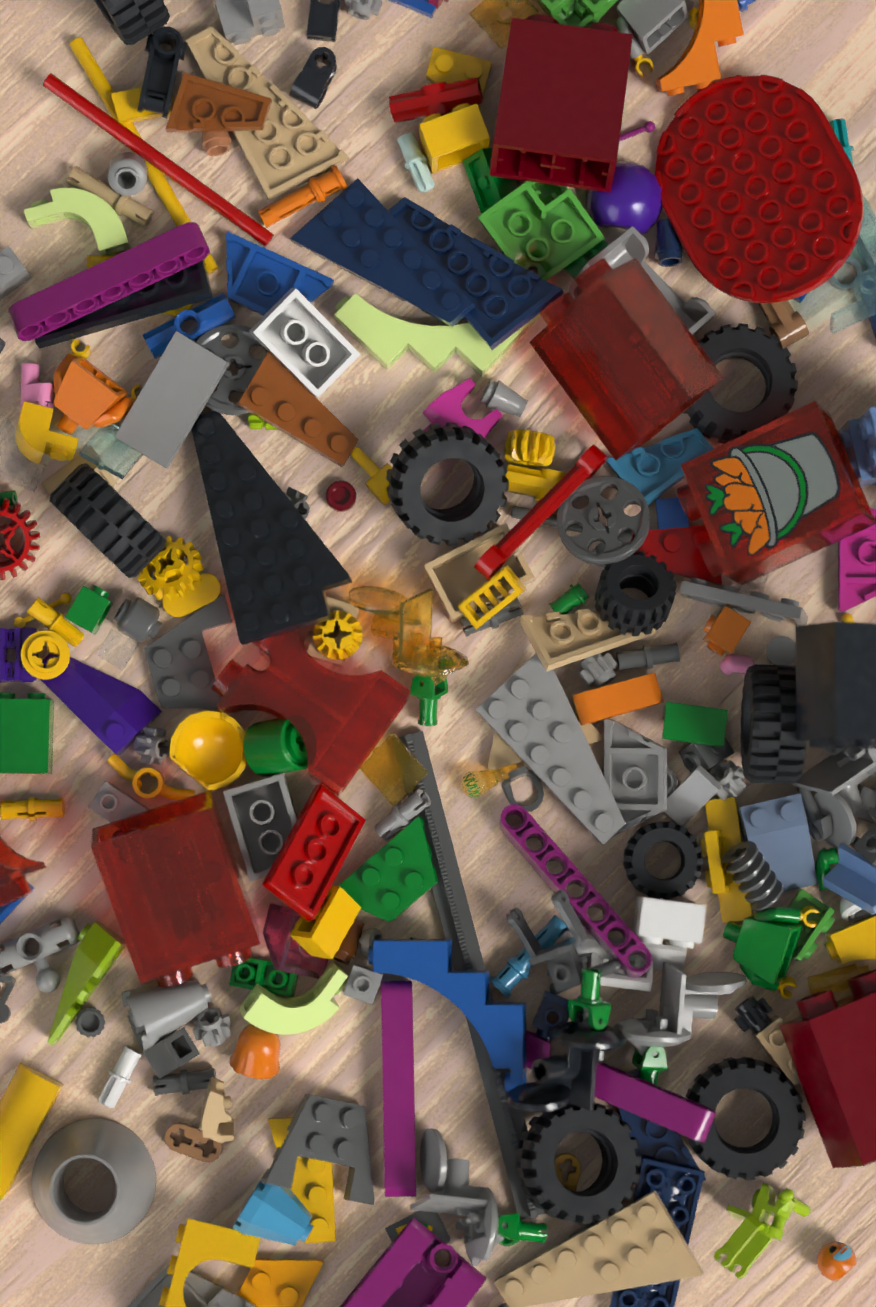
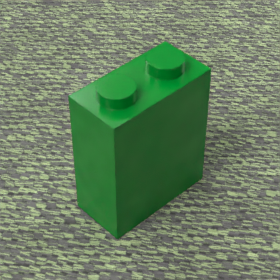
(26, 734)

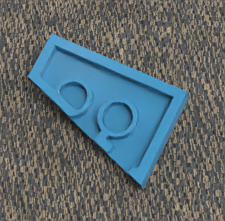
(658, 466)

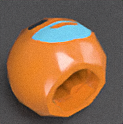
(835, 1260)

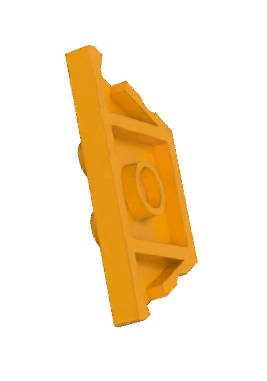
(280, 1282)

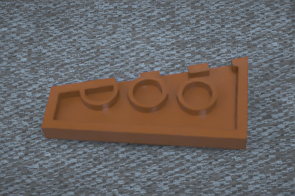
(291, 408)

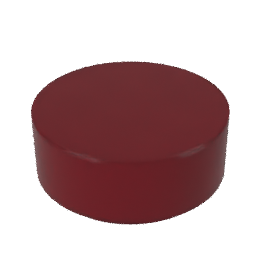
(341, 496)

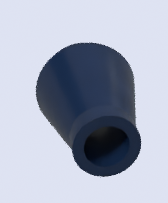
(668, 245)

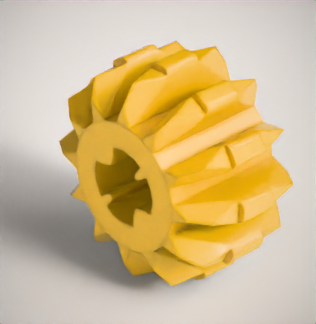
(529, 448)

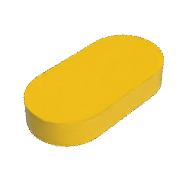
(204, 593)

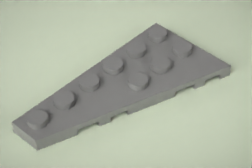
(544, 732)

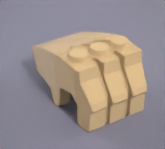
(214, 1119)

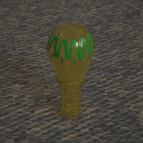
(479, 782)

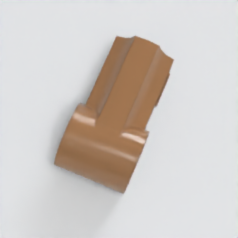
(784, 322)

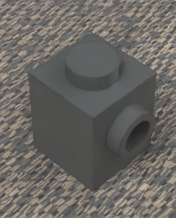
(171, 1053)

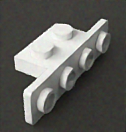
(659, 953)

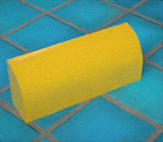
(22, 1115)

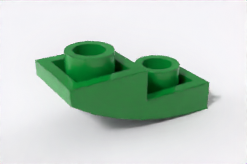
(262, 972)

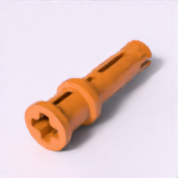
(314, 191)

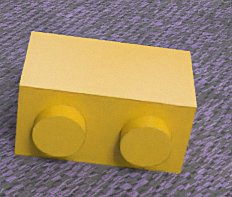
(328, 929)

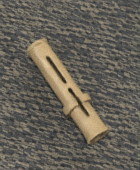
(121, 204)

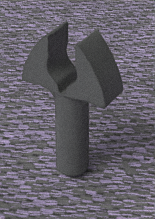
(819, 826)

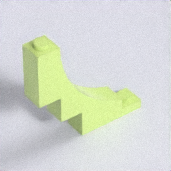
(391, 337)

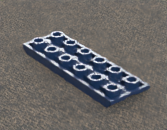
(679, 1191)

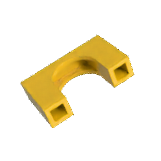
(203, 1243)

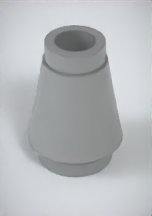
(501, 397)

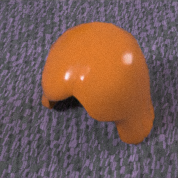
(256, 1053)

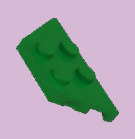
(394, 874)

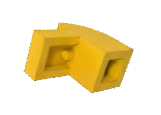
(35, 439)

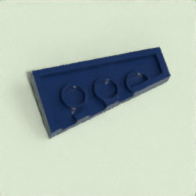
(657, 1141)

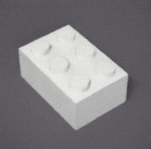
(304, 342)
(669, 920)

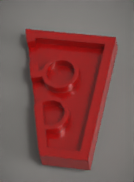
(680, 551)

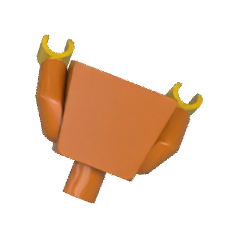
(88, 394)

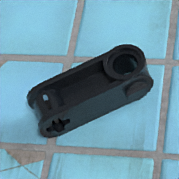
(161, 70)

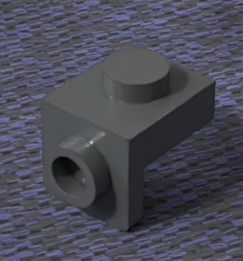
(704, 755)

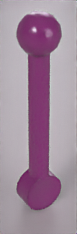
(649, 126)

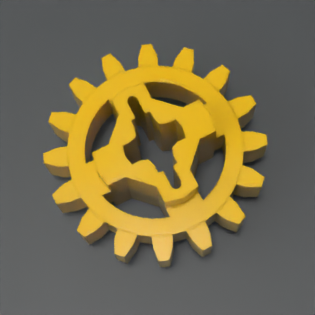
(171, 571)

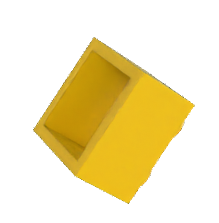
(453, 136)

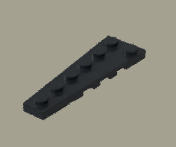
(170, 293)

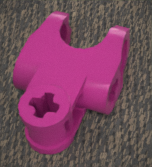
(448, 409)

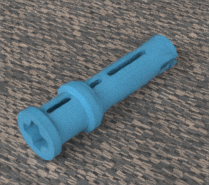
(519, 966)

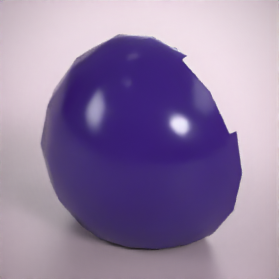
(632, 200)

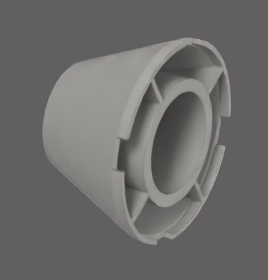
(124, 1156)

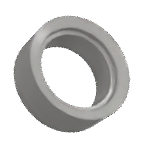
(858, 269)

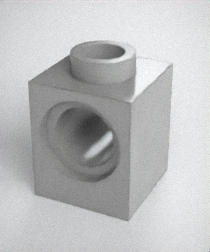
(363, 984)

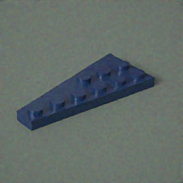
(375, 247)

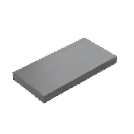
(172, 399)

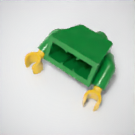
(768, 944)

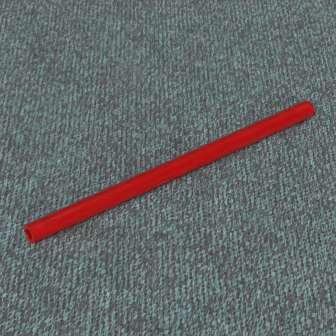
(158, 159)

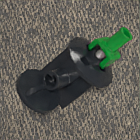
(574, 1051)

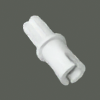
(119, 1077)

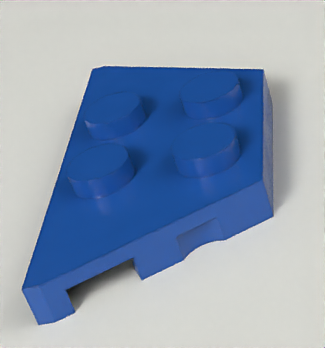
(261, 277)

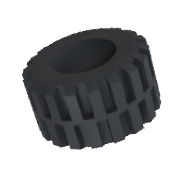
(629, 613)
(690, 860)

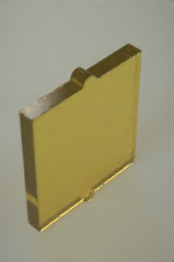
(394, 770)

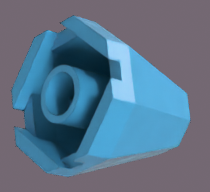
(274, 1215)

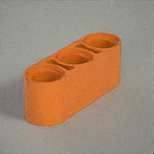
(618, 699)

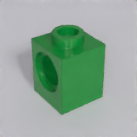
(90, 608)

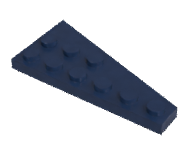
(499, 288)

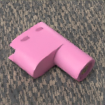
(32, 390)

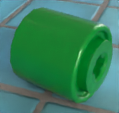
(274, 748)

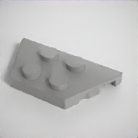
(634, 773)

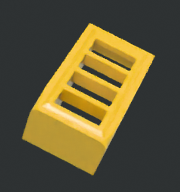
(514, 582)

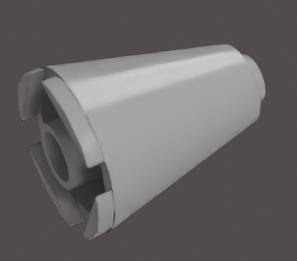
(163, 1010)

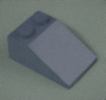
(782, 837)

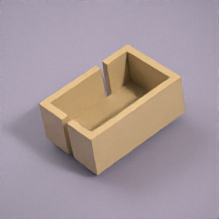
(456, 577)

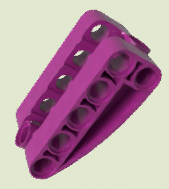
(410, 1277)

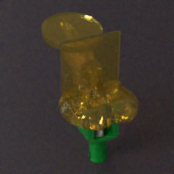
(414, 651)

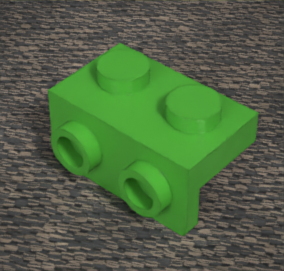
(805, 944)

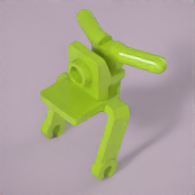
(763, 1206)

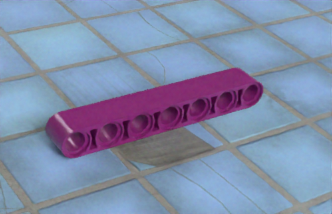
(108, 281)
(571, 875)
(398, 1088)
(638, 1095)

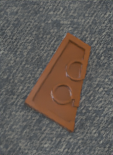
(213, 106)

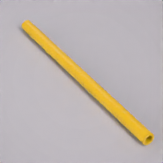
(154, 175)

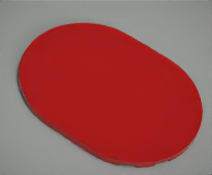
(759, 189)

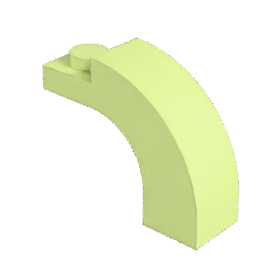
(84, 207)
(299, 1013)

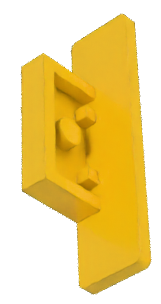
(722, 835)

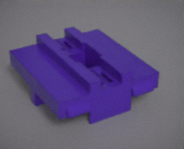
(14, 640)

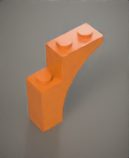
(699, 63)

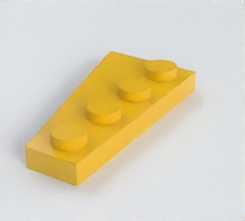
(312, 1186)

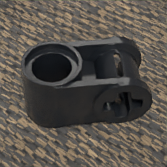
(313, 82)

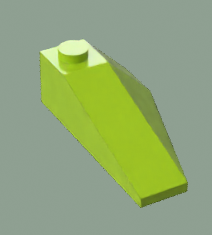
(90, 964)

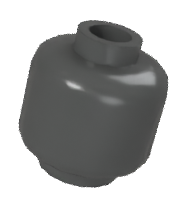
(138, 619)

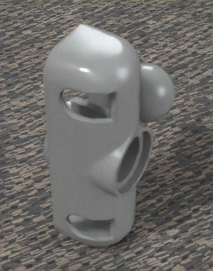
(19, 956)

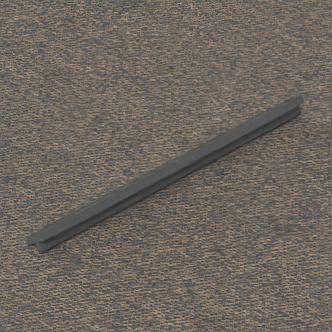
(466, 955)

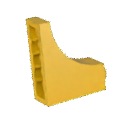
(853, 941)

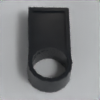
(323, 21)

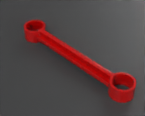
(498, 554)

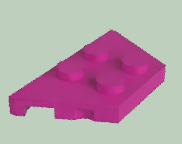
(857, 568)

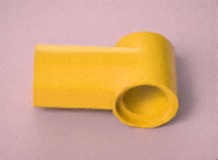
(531, 481)

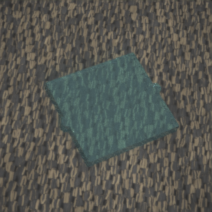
(110, 452)

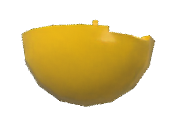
(209, 749)

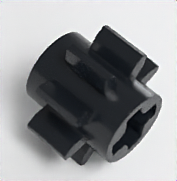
(753, 1014)

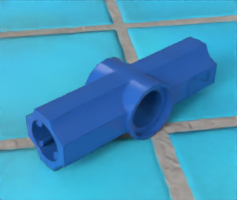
(207, 315)

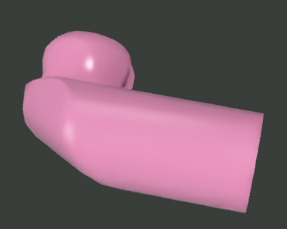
(736, 663)

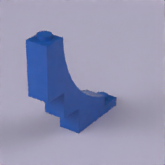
(498, 1023)

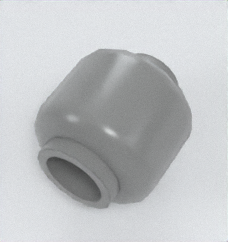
(127, 174)

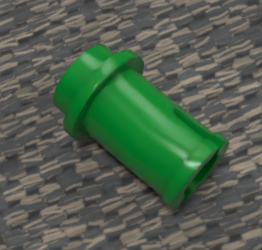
(569, 600)

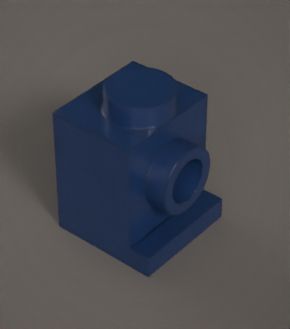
(550, 1003)

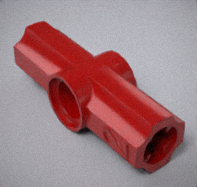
(435, 99)

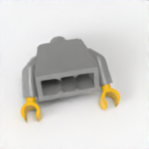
(652, 23)

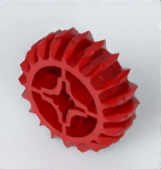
(8, 529)

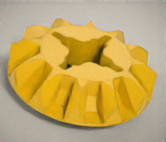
(348, 644)
(56, 646)

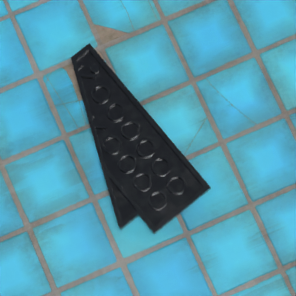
(266, 548)

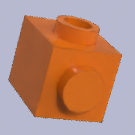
(725, 631)

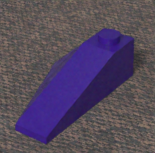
(103, 703)

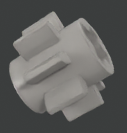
(363, 8)
(598, 670)
(152, 745)
(730, 778)
(212, 1027)

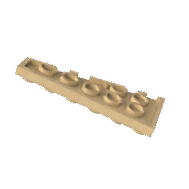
(289, 145)
(615, 1254)

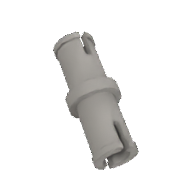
(402, 814)

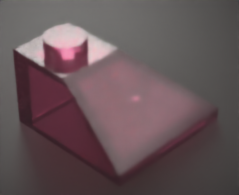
(283, 949)

